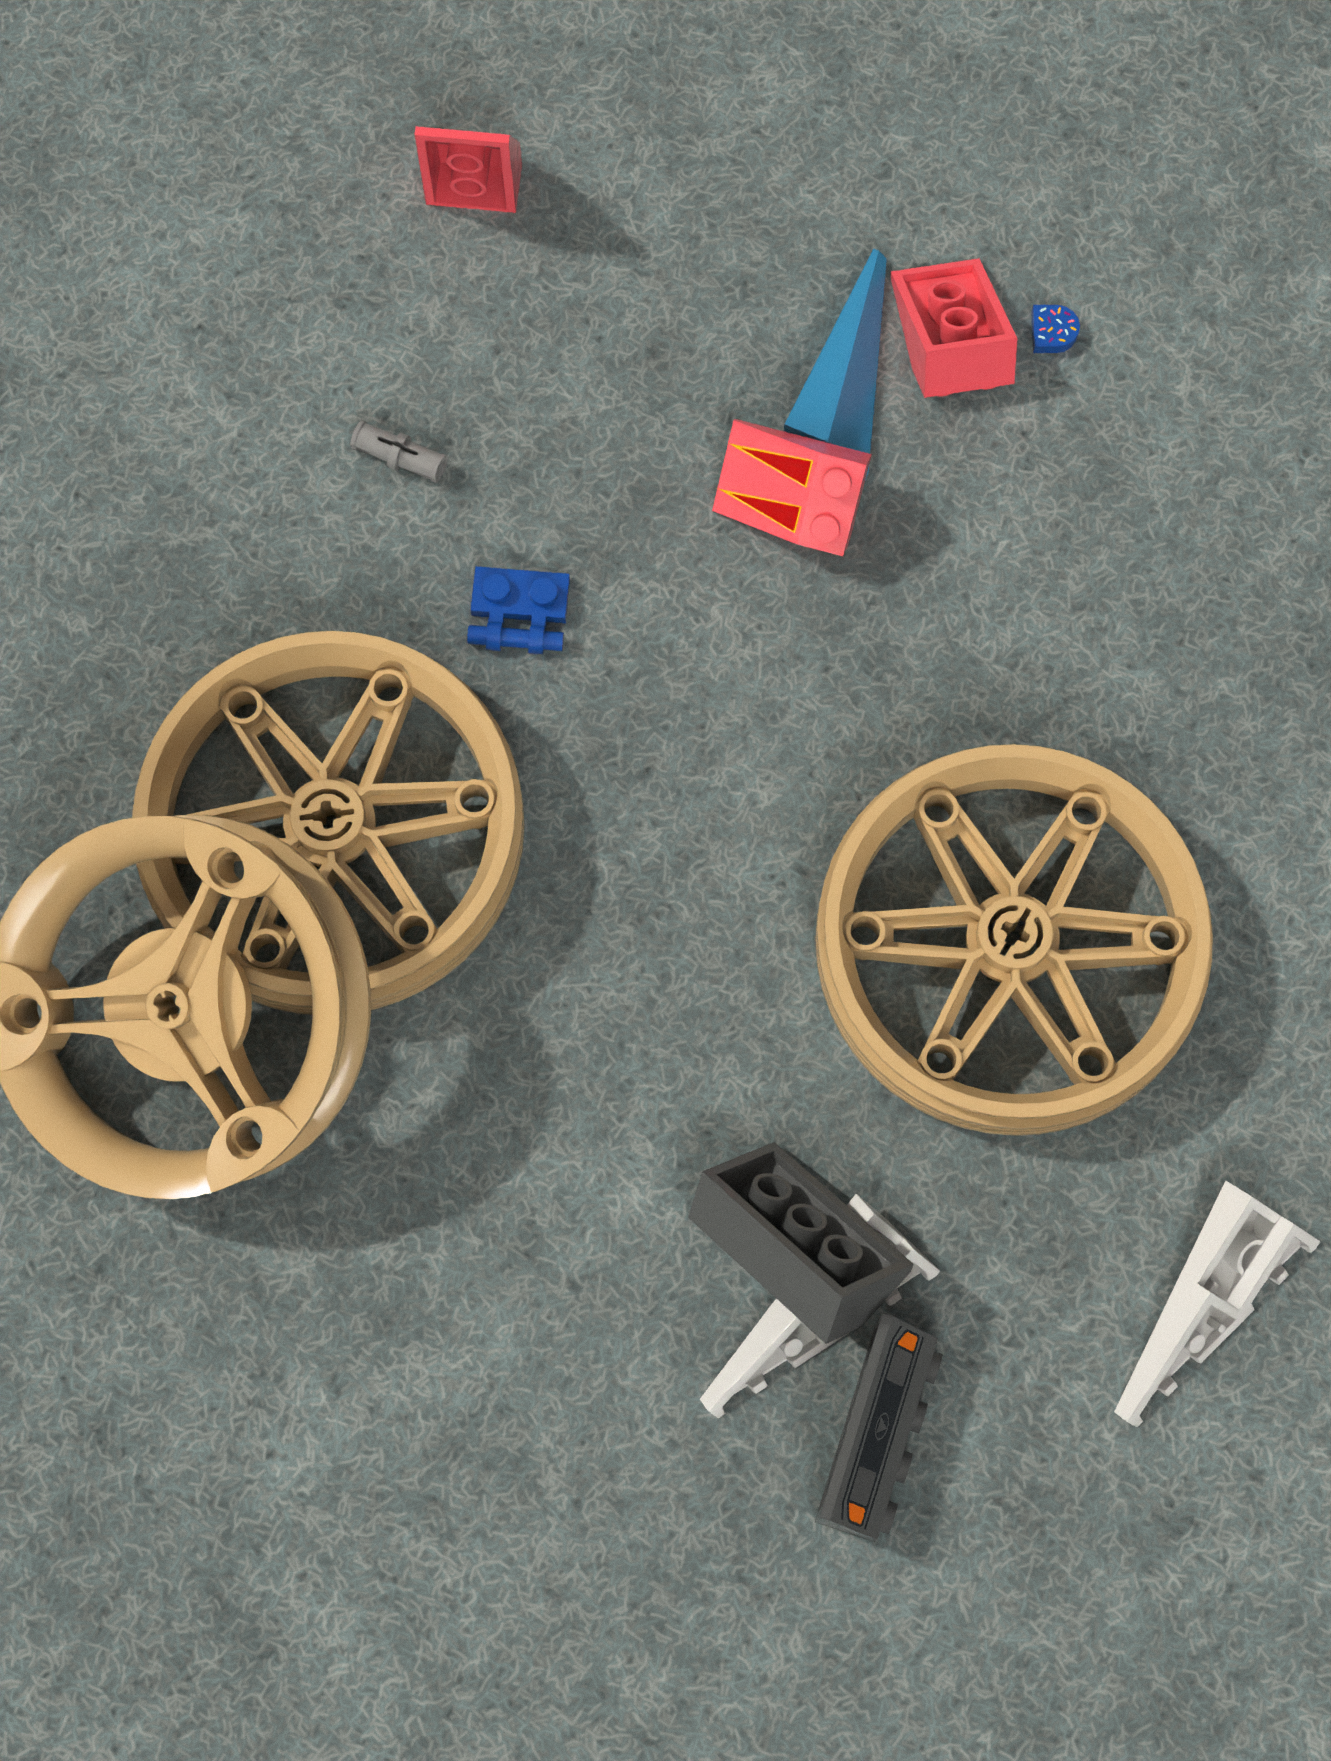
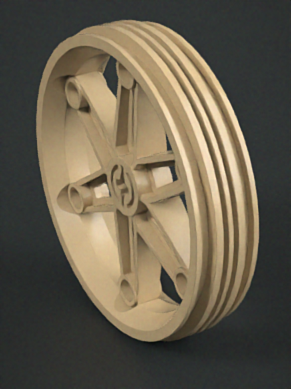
(1085, 787)
(354, 830)

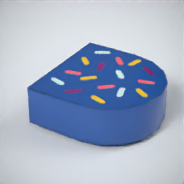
(1053, 328)

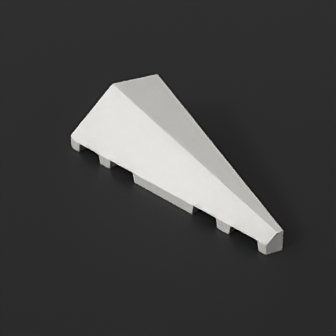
(1226, 1269)
(784, 1337)

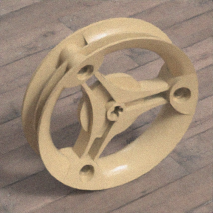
(208, 990)

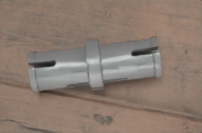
(398, 451)

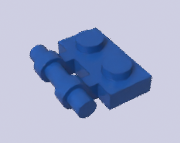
(518, 596)

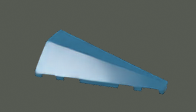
(841, 388)

